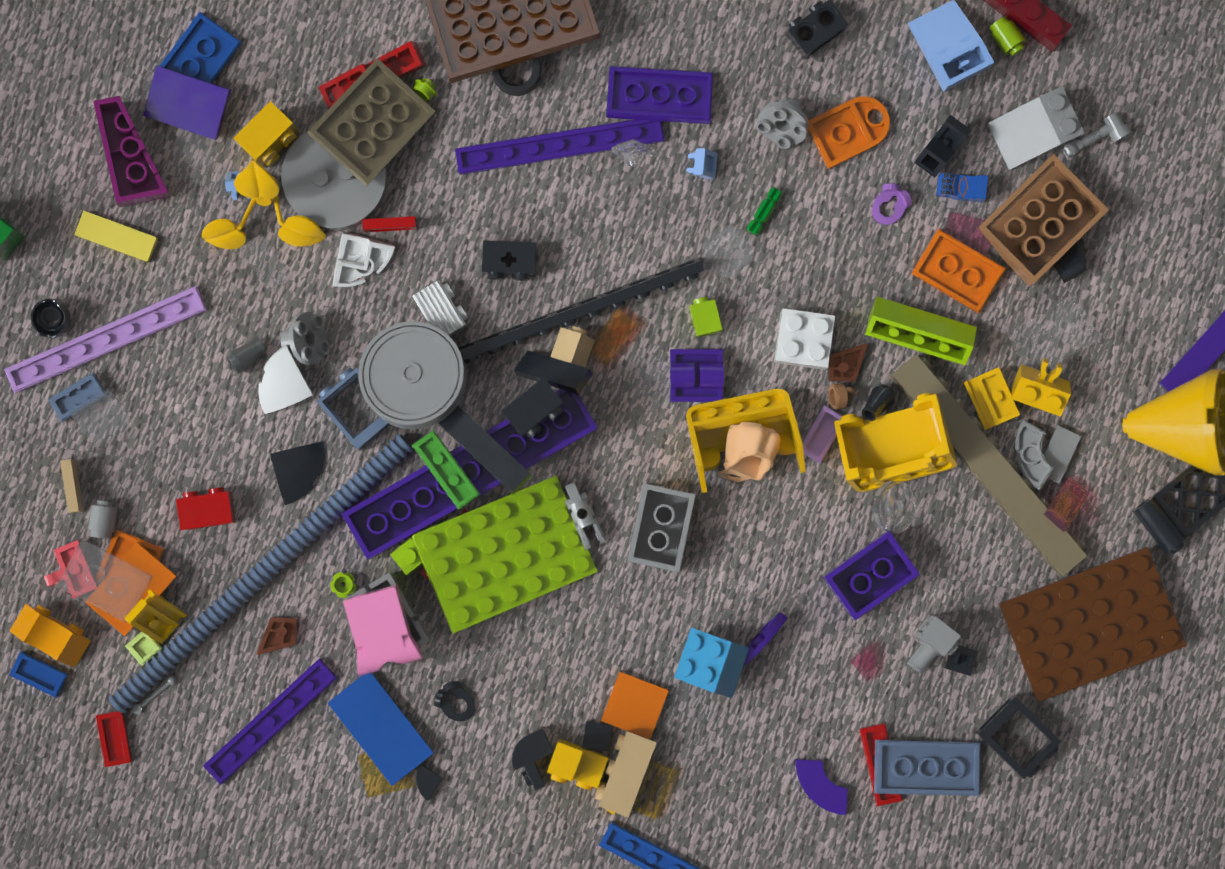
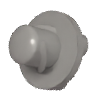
(783, 122)
(306, 338)

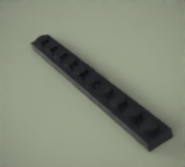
(588, 307)

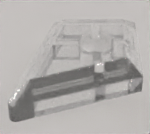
(634, 150)

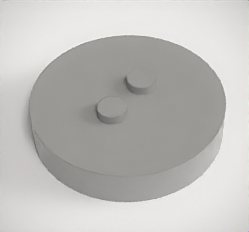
(325, 189)
(412, 375)

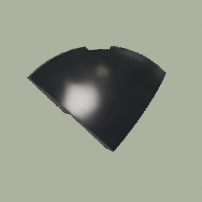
(297, 469)

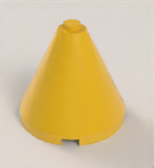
(1185, 422)

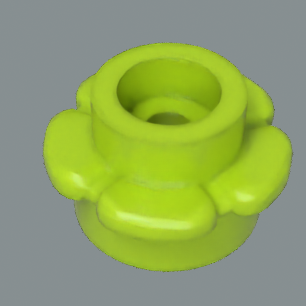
(425, 89)
(336, 587)

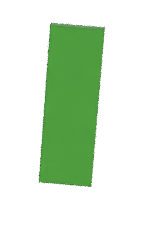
(446, 469)

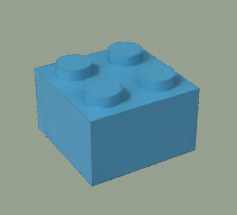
(711, 663)

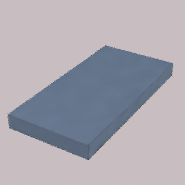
(927, 767)

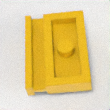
(992, 398)
(155, 617)

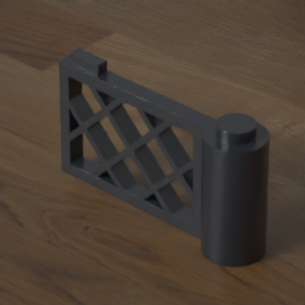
(1161, 520)

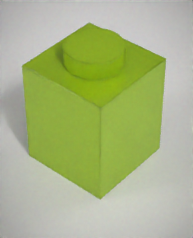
(705, 317)
(407, 557)

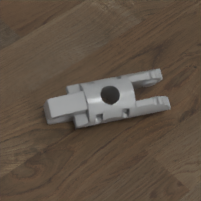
(581, 502)

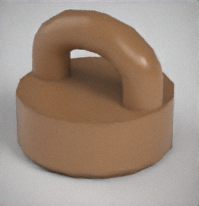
(838, 395)

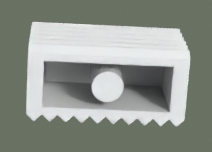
(439, 309)

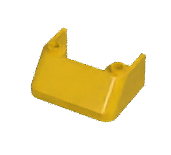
(711, 421)

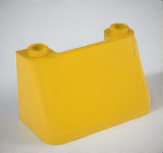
(895, 445)

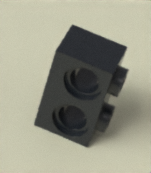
(820, 33)

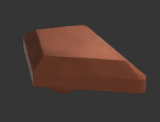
(846, 364)
(278, 635)

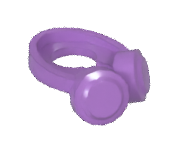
(903, 201)

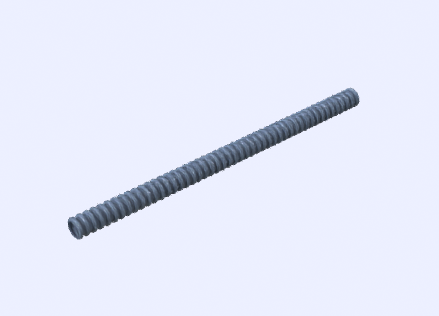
(259, 574)

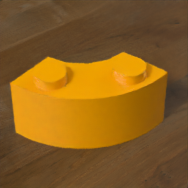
(50, 635)

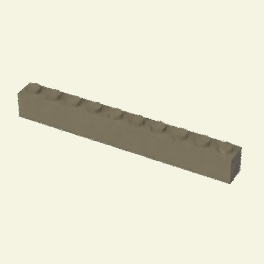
(992, 469)

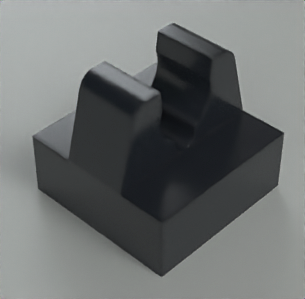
(962, 660)

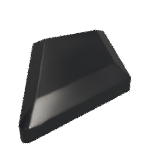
(1072, 262)

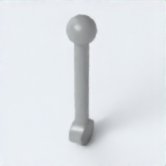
(138, 708)

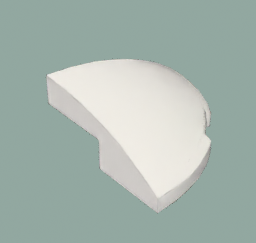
(359, 257)
(282, 382)

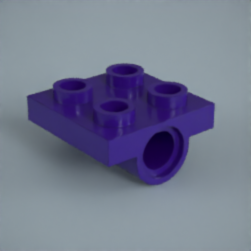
(696, 375)

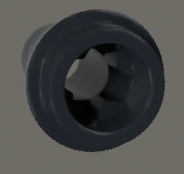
(880, 399)

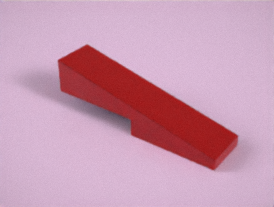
(400, 61)

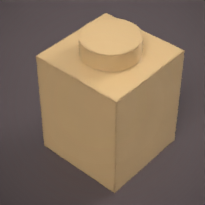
(573, 346)

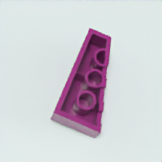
(129, 164)

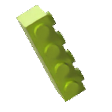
(921, 330)

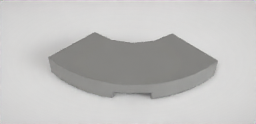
(1030, 455)

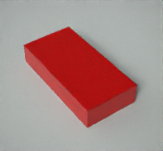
(389, 224)
(113, 738)

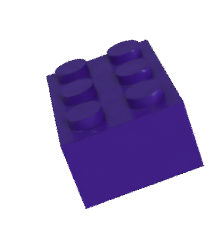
(870, 575)

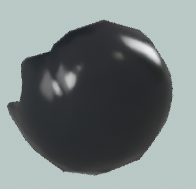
(48, 311)

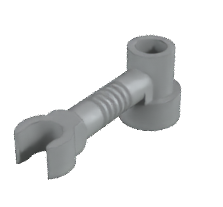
(1114, 128)

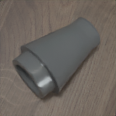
(245, 356)

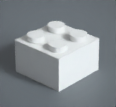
(804, 339)

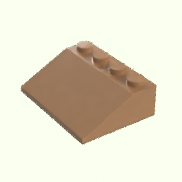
(1042, 220)

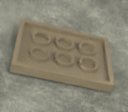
(371, 122)

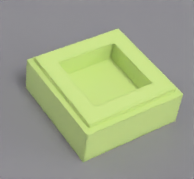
(143, 647)

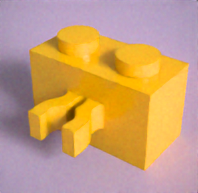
(1041, 389)

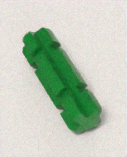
(764, 211)

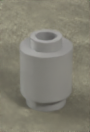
(102, 519)

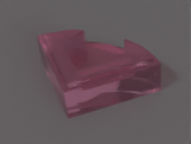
(865, 662)

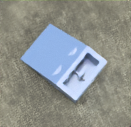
(950, 45)

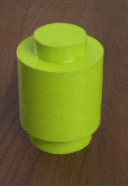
(1007, 36)

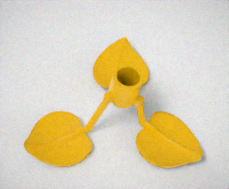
(263, 189)

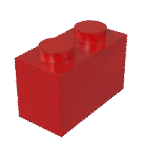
(206, 510)

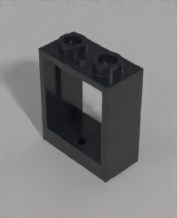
(1010, 706)

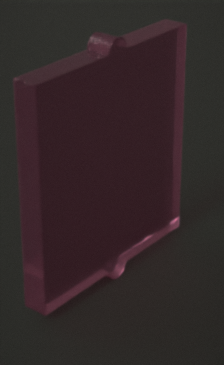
(967, 231)

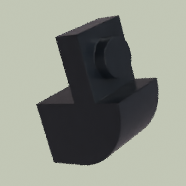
(942, 146)
(527, 751)

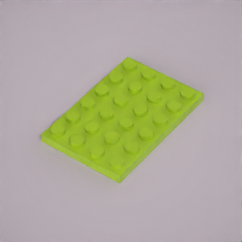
(503, 554)

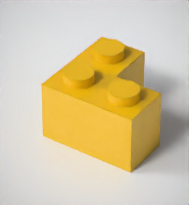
(578, 764)

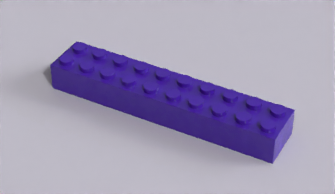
(422, 501)

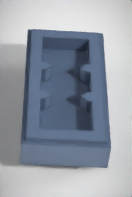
(76, 396)

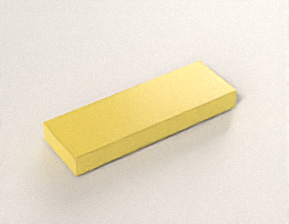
(116, 236)

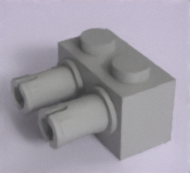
(935, 640)

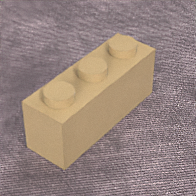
(625, 773)

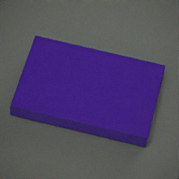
(187, 102)

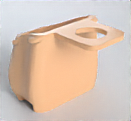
(749, 451)

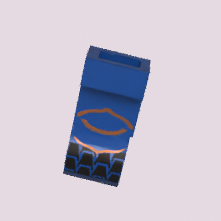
(962, 187)

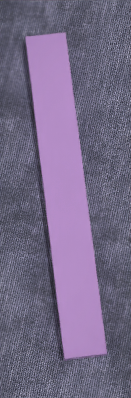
(105, 339)

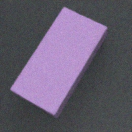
(821, 435)

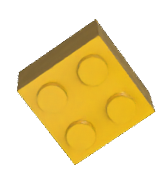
(267, 135)

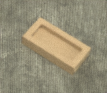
(72, 486)

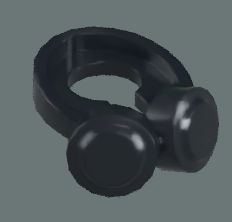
(457, 691)

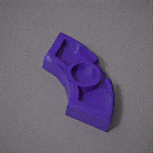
(764, 636)
(819, 787)

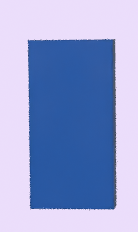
(39, 674)

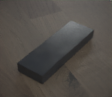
(554, 371)

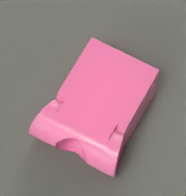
(380, 629)

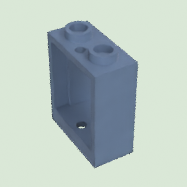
(330, 393)

